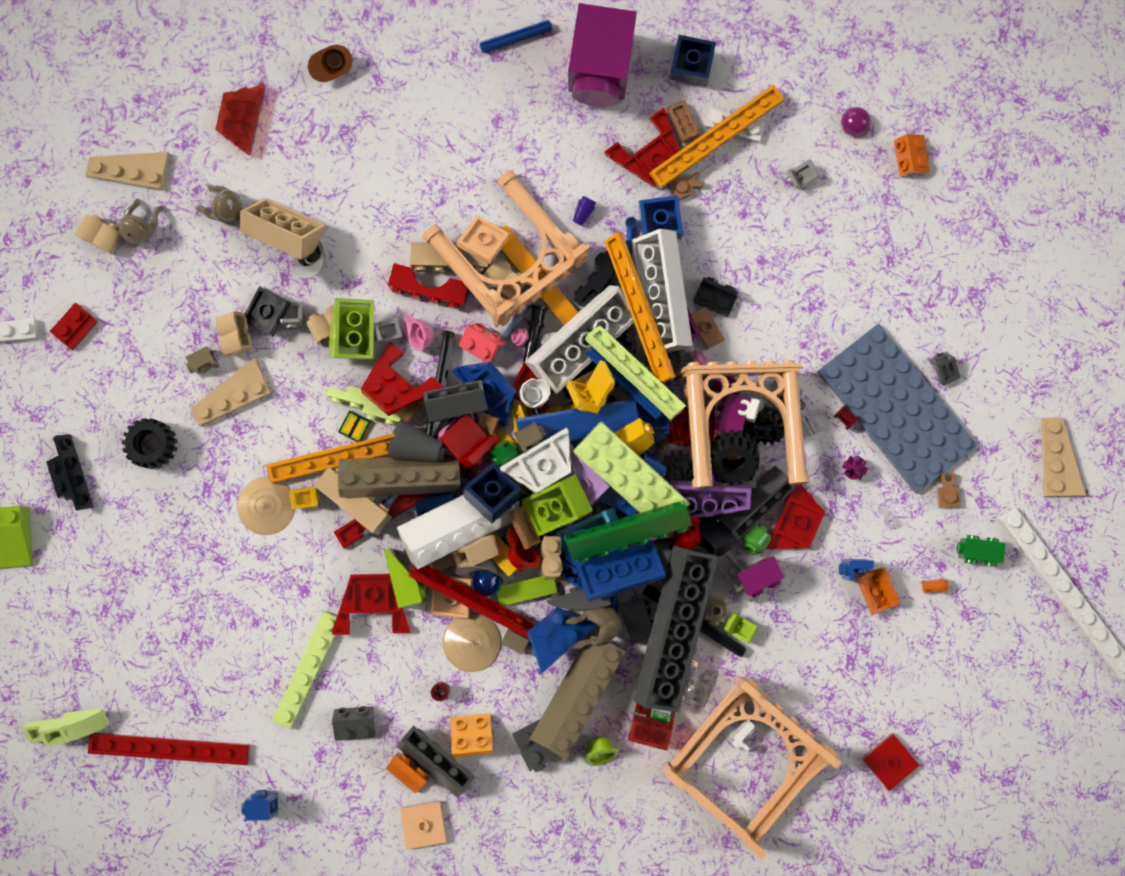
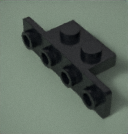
(68, 474)

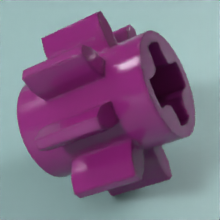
(855, 467)

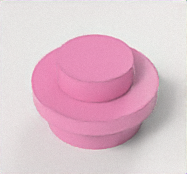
(520, 336)
(699, 357)

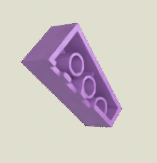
(715, 499)

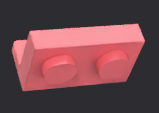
(481, 342)

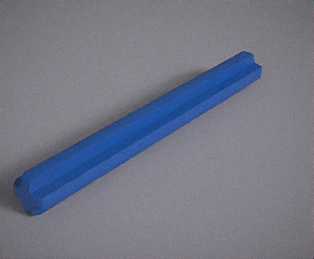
(625, 384)

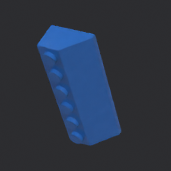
(580, 424)

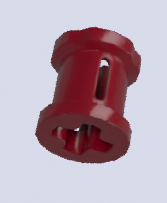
(846, 417)
(437, 697)

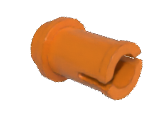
(935, 586)

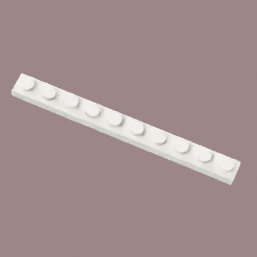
(1065, 591)

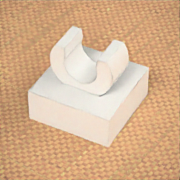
(752, 410)

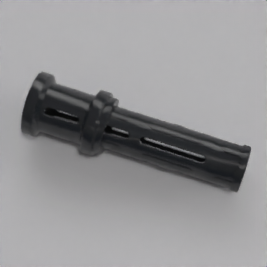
(535, 325)

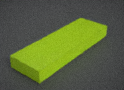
(526, 590)

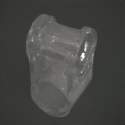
(810, 426)

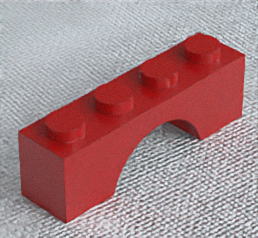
(452, 292)

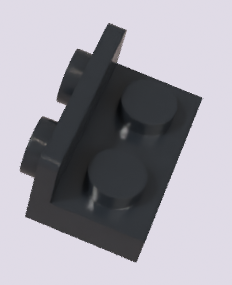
(716, 296)

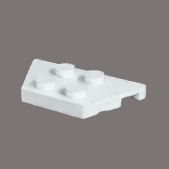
(542, 463)

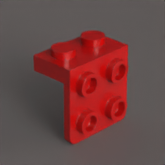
(468, 441)

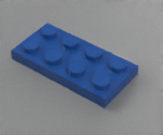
(620, 571)

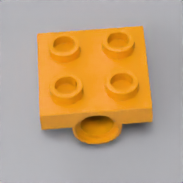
(471, 735)

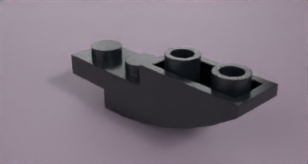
(597, 281)

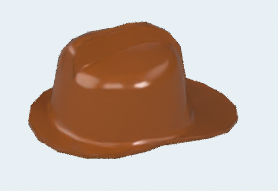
(330, 63)

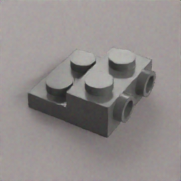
(532, 753)

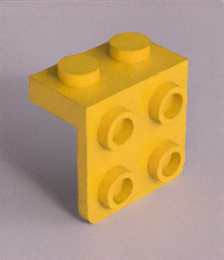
(594, 394)

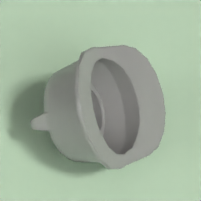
(311, 264)
(469, 571)

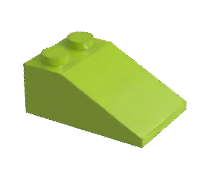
(352, 329)
(557, 505)
(15, 537)
(406, 589)

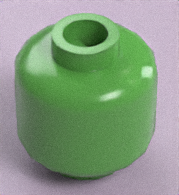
(756, 540)

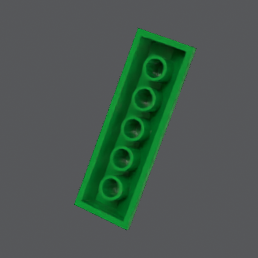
(628, 530)

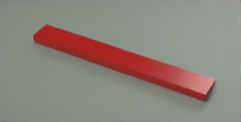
(354, 530)
(472, 599)
(168, 748)

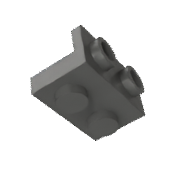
(353, 723)

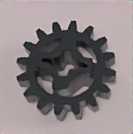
(766, 428)
(672, 464)

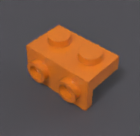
(911, 155)
(878, 590)
(407, 773)

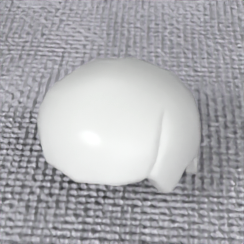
(535, 393)

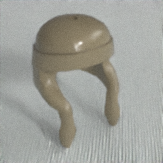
(221, 205)
(135, 229)
(604, 617)

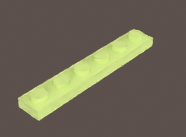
(635, 372)
(306, 672)

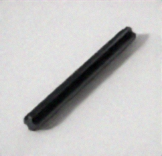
(442, 373)
(706, 628)

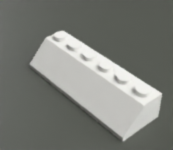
(662, 281)
(566, 350)
(447, 530)

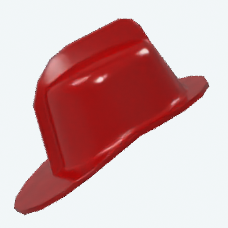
(518, 556)

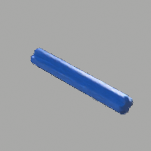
(515, 36)

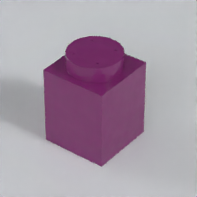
(601, 54)

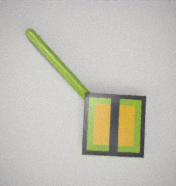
(354, 426)

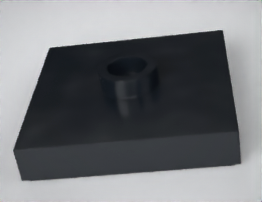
(266, 311)

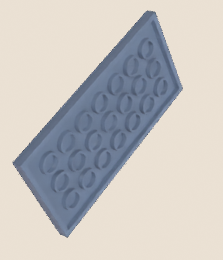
(897, 408)

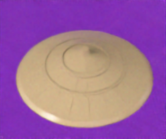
(265, 506)
(472, 642)

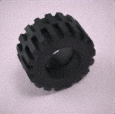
(134, 441)
(734, 470)

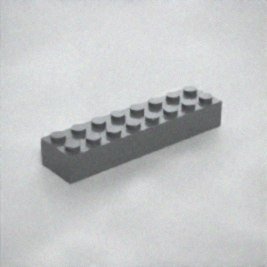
(675, 629)

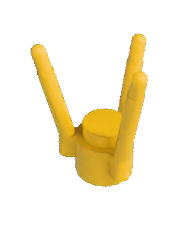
(520, 410)

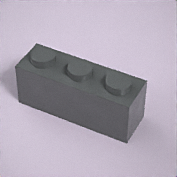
(455, 401)

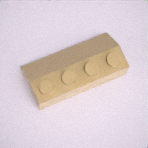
(282, 227)

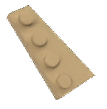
(139, 170)
(236, 392)
(1058, 461)

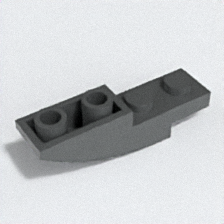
(578, 601)

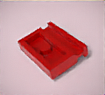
(74, 326)

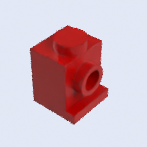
(689, 538)

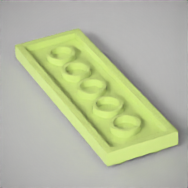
(625, 470)

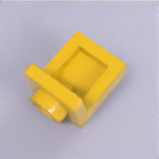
(304, 497)

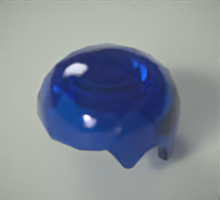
(486, 583)

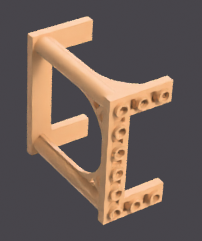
(813, 760)

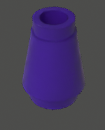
(583, 210)

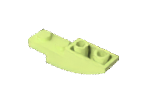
(357, 400)
(66, 729)

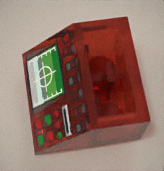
(651, 727)

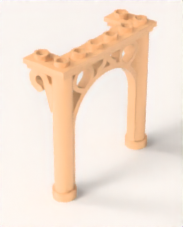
(491, 300)
(787, 386)

